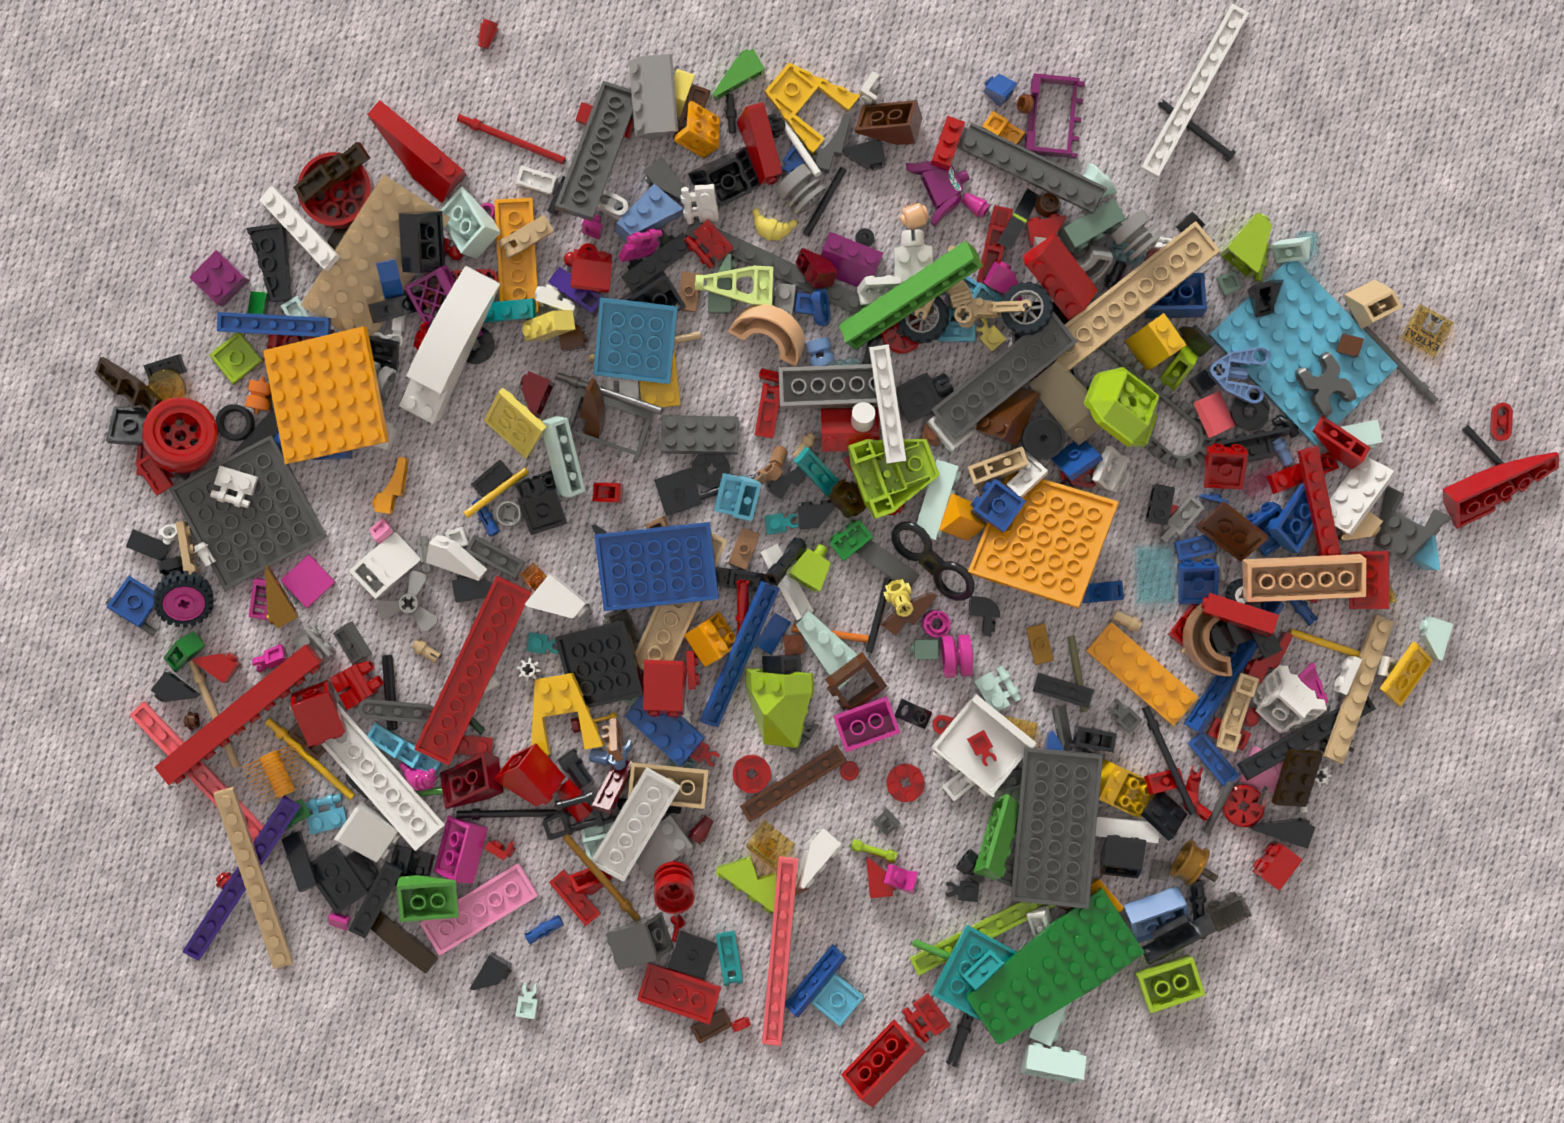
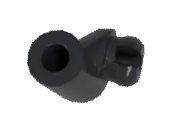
(1286, 422)

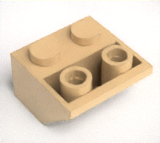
(1372, 303)

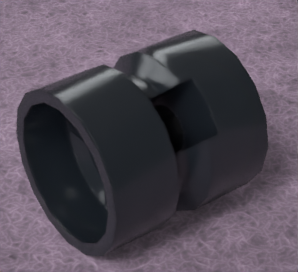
(170, 565)
(967, 864)

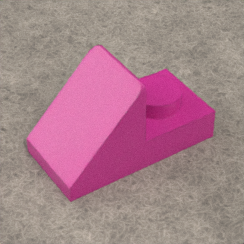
(901, 878)

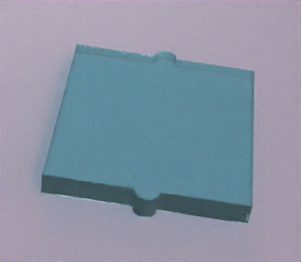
(845, 362)

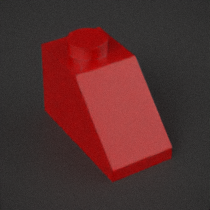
(220, 666)
(876, 878)

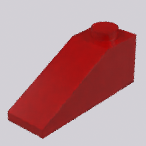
(1341, 443)

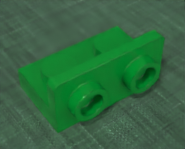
(851, 539)

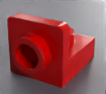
(496, 848)

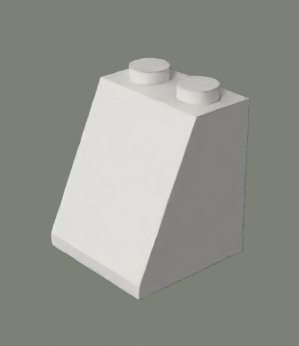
(558, 598)
(368, 833)

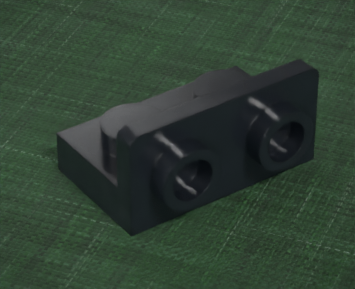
(1160, 504)

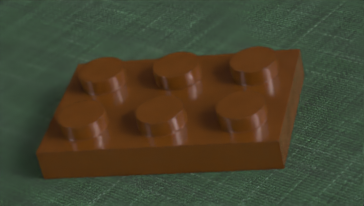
(1232, 531)

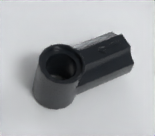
(574, 766)

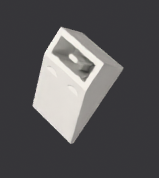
(385, 565)
(815, 854)

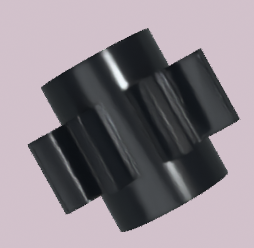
(777, 125)

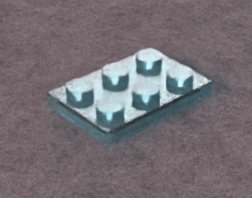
(1154, 574)

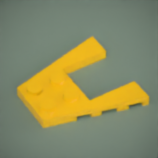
(793, 90)
(560, 696)

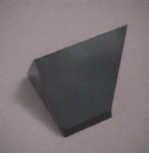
(1264, 296)

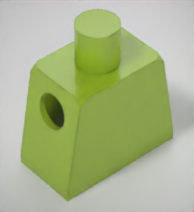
(811, 568)

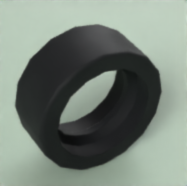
(250, 422)

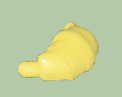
(771, 228)

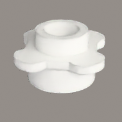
(164, 532)

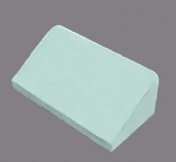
(1291, 249)

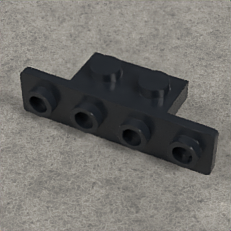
(1258, 444)
(1176, 936)

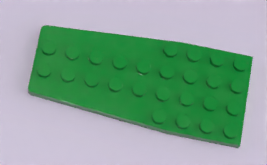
(1056, 968)

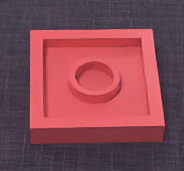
(1214, 414)

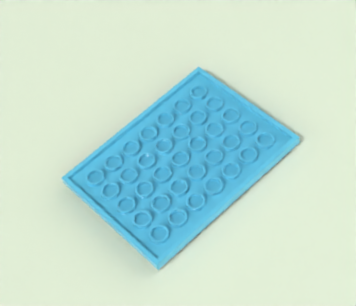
(1296, 334)

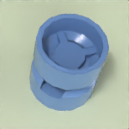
(820, 346)

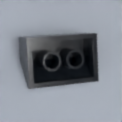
(421, 241)
(656, 291)

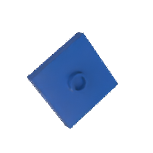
(1076, 459)
(133, 602)

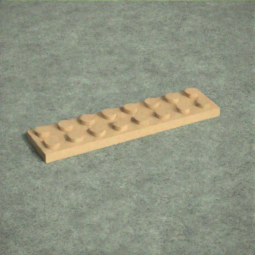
(670, 623)

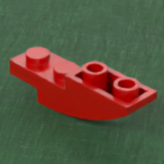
(1292, 475)

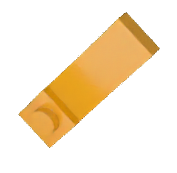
(385, 501)

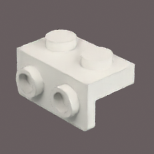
(874, 287)
(1347, 675)

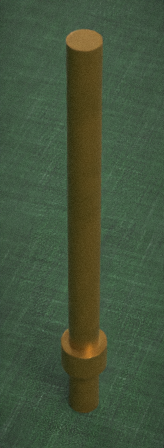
(624, 903)

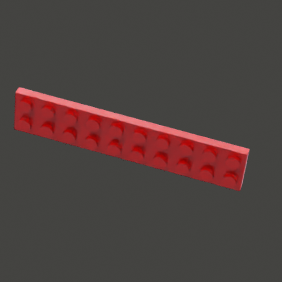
(472, 670)

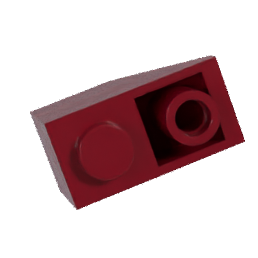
(816, 269)

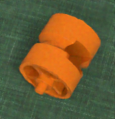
(259, 395)

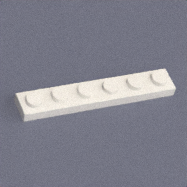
(299, 228)
(887, 404)

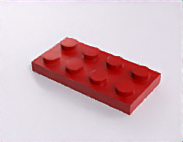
(679, 993)

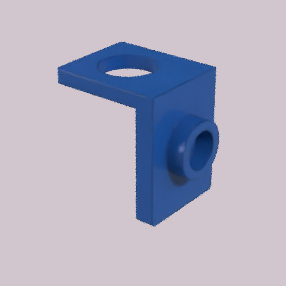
(1213, 497)

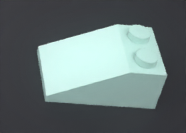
(469, 224)

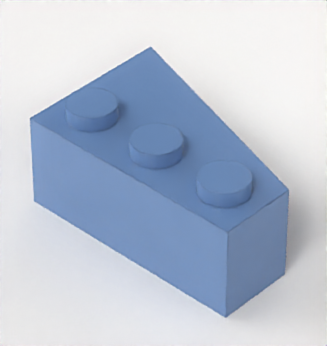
(649, 212)

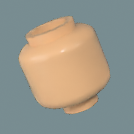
(914, 216)

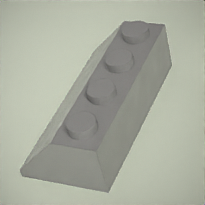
(653, 96)

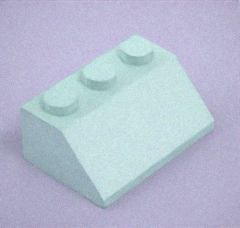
(1053, 1063)

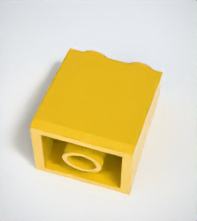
(1155, 342)

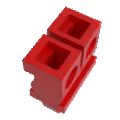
(359, 681)

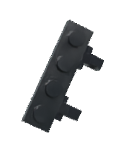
(642, 270)

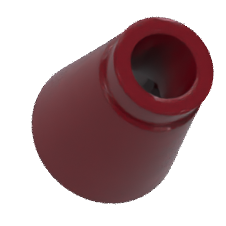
(701, 830)

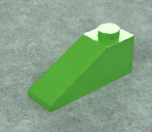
(743, 70)

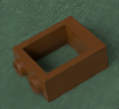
(846, 672)

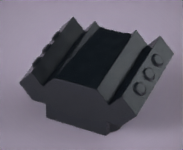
(731, 175)

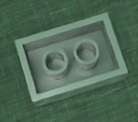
(1092, 227)

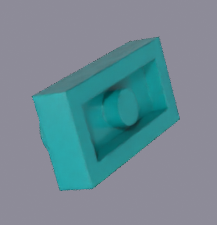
(983, 970)

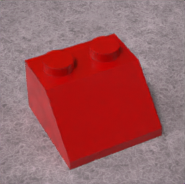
(591, 270)

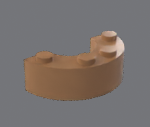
(1198, 646)

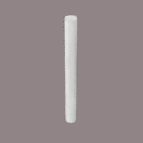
(801, 149)

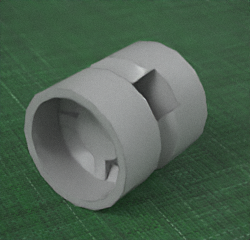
(509, 514)

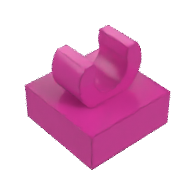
(593, 228)

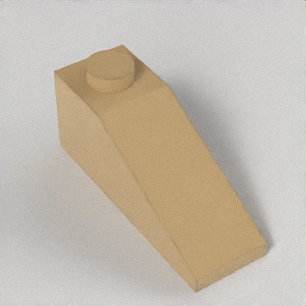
(998, 467)

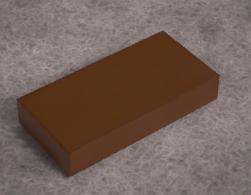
(719, 1023)

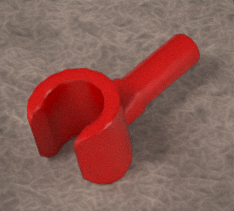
(678, 923)

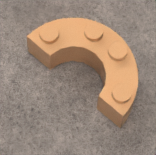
(775, 324)

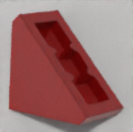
(586, 883)

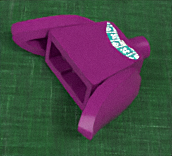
(941, 185)

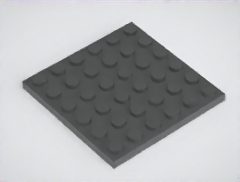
(250, 538)

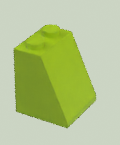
(1249, 245)

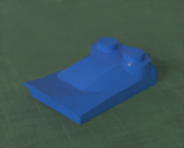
(1294, 523)

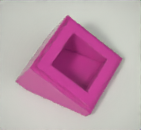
(340, 921)

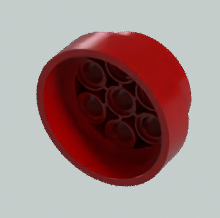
(320, 210)

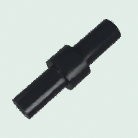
(731, 113)

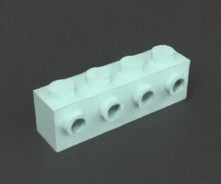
(563, 457)
(937, 498)

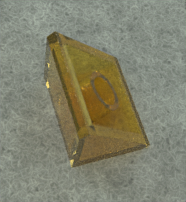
(769, 844)

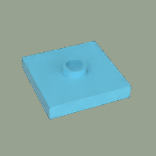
(837, 999)

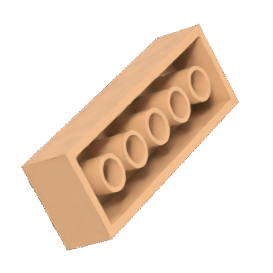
(1304, 578)

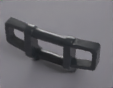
(571, 828)

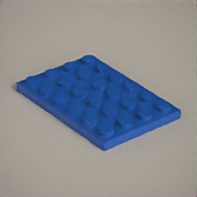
(656, 566)

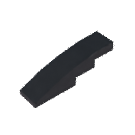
(729, 577)

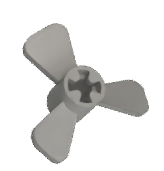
(424, 618)

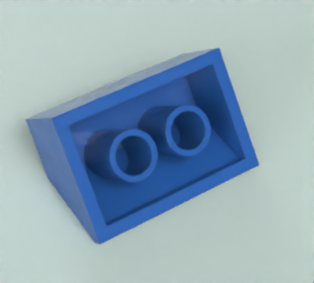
(1184, 301)

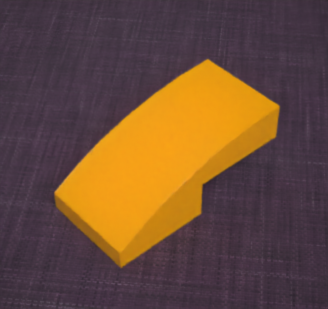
(1000, 126)

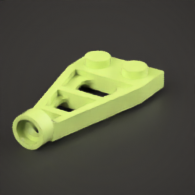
(762, 284)

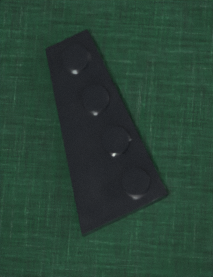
(272, 255)

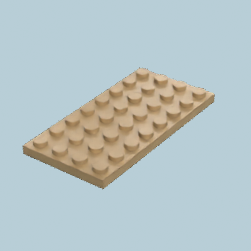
(371, 238)

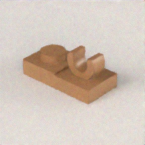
(615, 739)

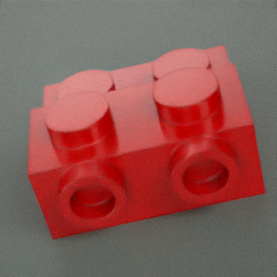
(1225, 466)

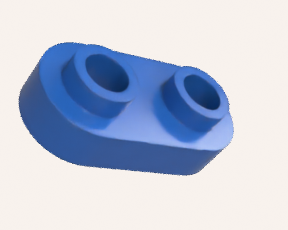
(821, 307)

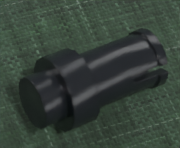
(1115, 274)

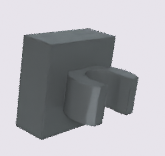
(886, 822)

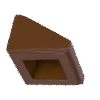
(1349, 345)

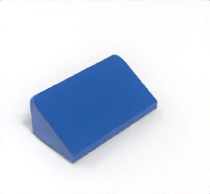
(773, 633)

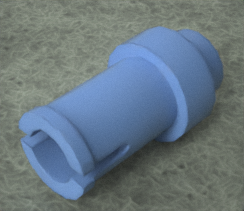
(1282, 451)

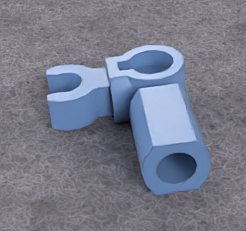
(604, 758)

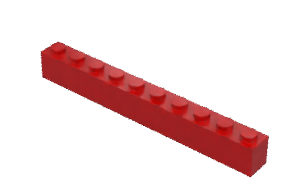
(239, 714)

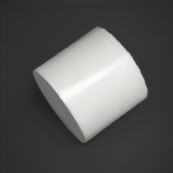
(863, 417)

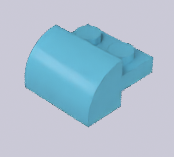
(737, 496)

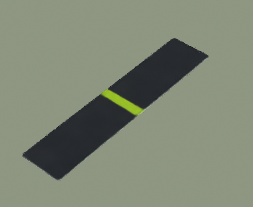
(1018, 219)

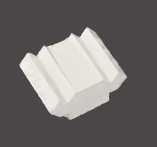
(1287, 701)

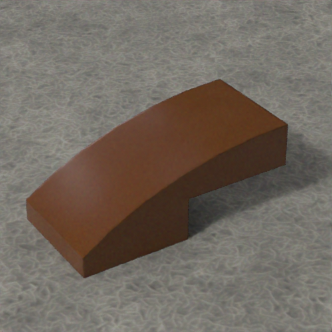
(315, 751)

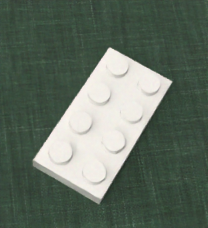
(1359, 494)

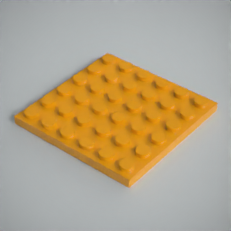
(326, 395)
(1048, 544)

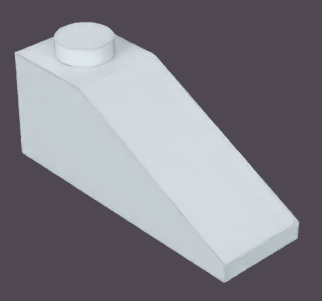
(452, 557)

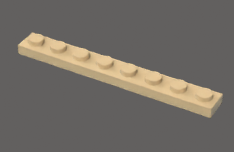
(1355, 699)

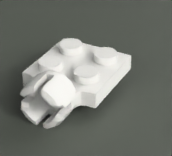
(911, 255)

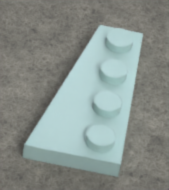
(825, 643)

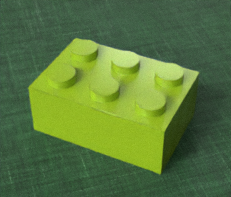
(1169, 983)

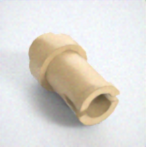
(807, 441)
(1131, 623)
(422, 648)

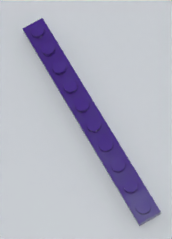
(235, 886)

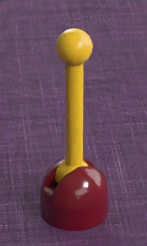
(576, 724)

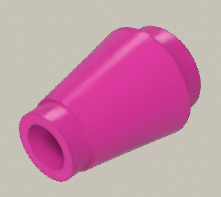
(976, 205)

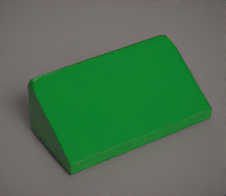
(258, 303)

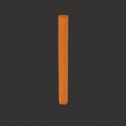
(843, 635)

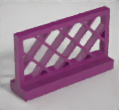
(446, 282)

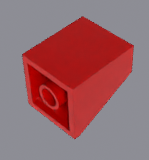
(664, 688)
(318, 713)
(531, 775)

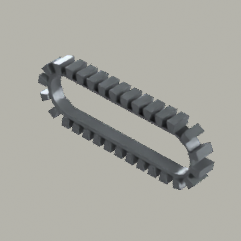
(1178, 463)

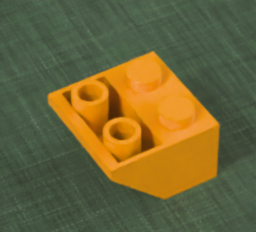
(711, 639)

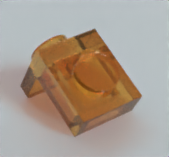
(533, 576)

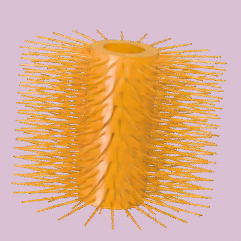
(276, 773)

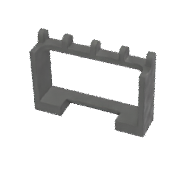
(621, 406)

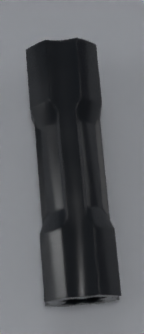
(779, 569)

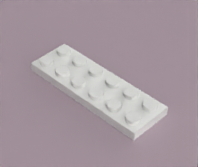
(635, 824)

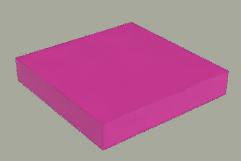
(308, 581)

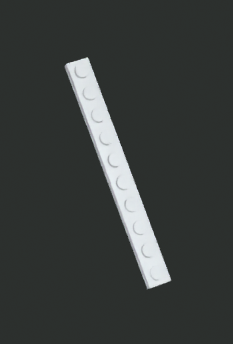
(1194, 90)

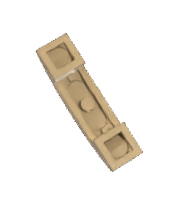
(1235, 712)

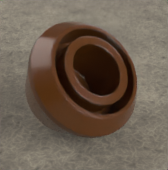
(1047, 209)

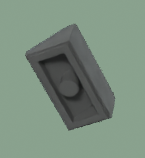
(352, 643)
(1062, 725)

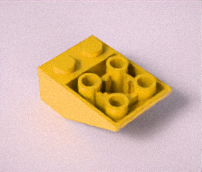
(1123, 789)

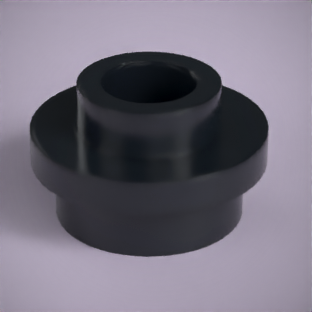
(864, 231)

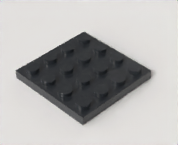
(602, 663)

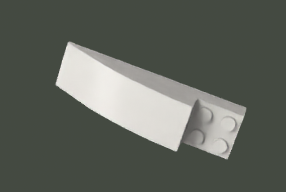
(448, 345)

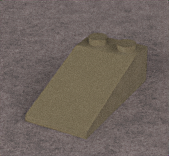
(1064, 399)

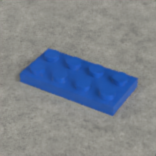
(671, 735)

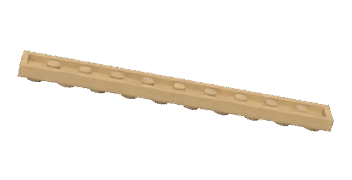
(253, 877)

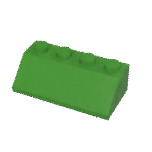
(997, 838)

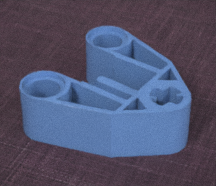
(1238, 389)

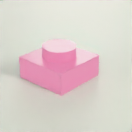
(381, 530)

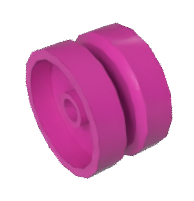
(960, 655)

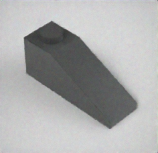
(663, 176)

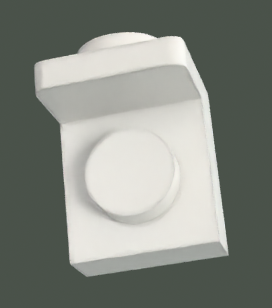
(870, 85)

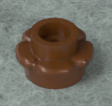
(189, 721)

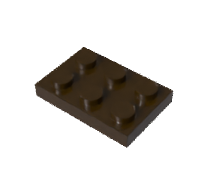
(1297, 777)

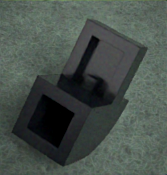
(988, 609)

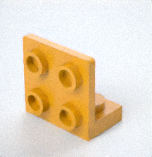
(701, 132)

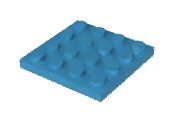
(635, 340)

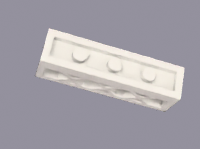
(789, 587)

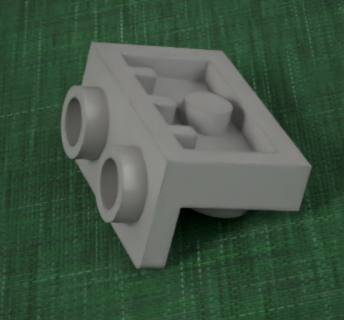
(311, 636)

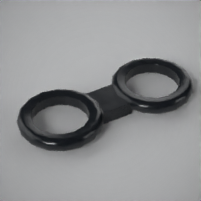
(932, 561)

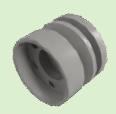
(800, 189)
(1136, 235)

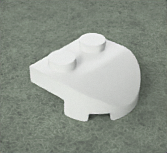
(1112, 470)

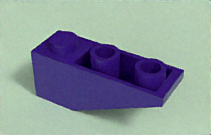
(586, 299)

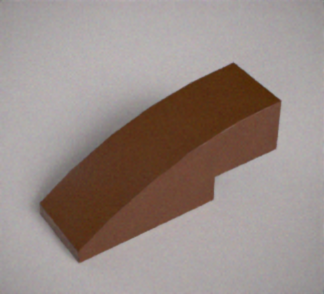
(593, 410)
(895, 623)

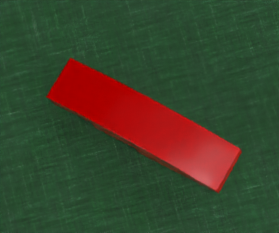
(992, 249)

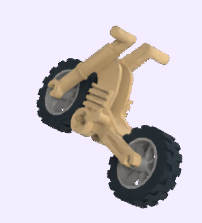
(978, 308)

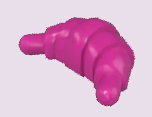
(419, 779)

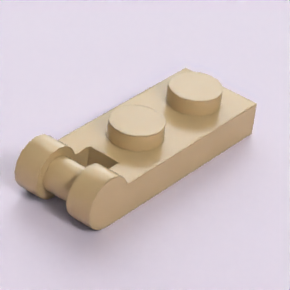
(527, 236)
(186, 547)

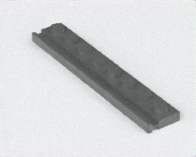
(1032, 168)

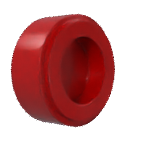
(849, 770)
(740, 1024)

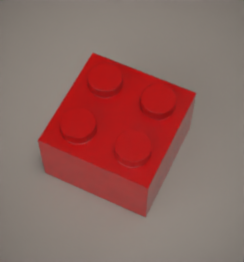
(1276, 865)

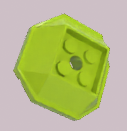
(1123, 406)

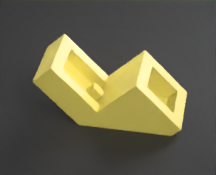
(683, 83)

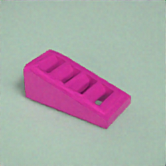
(254, 596)

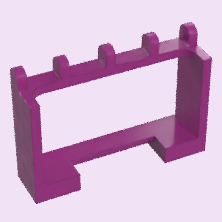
(1036, 80)

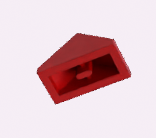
(607, 492)

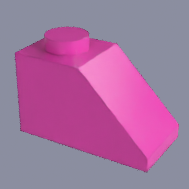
(1001, 277)

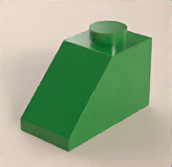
(184, 650)

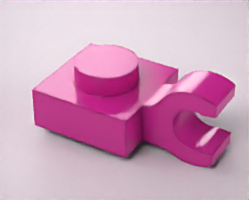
(271, 658)

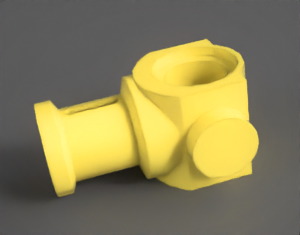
(898, 594)

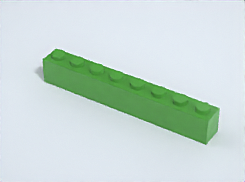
(911, 295)

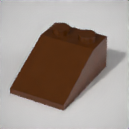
(890, 122)
(1010, 417)

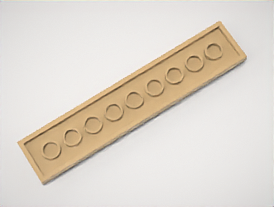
(1138, 292)

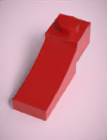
(1259, 667)

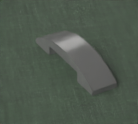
(888, 563)

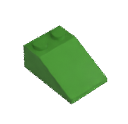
(426, 898)

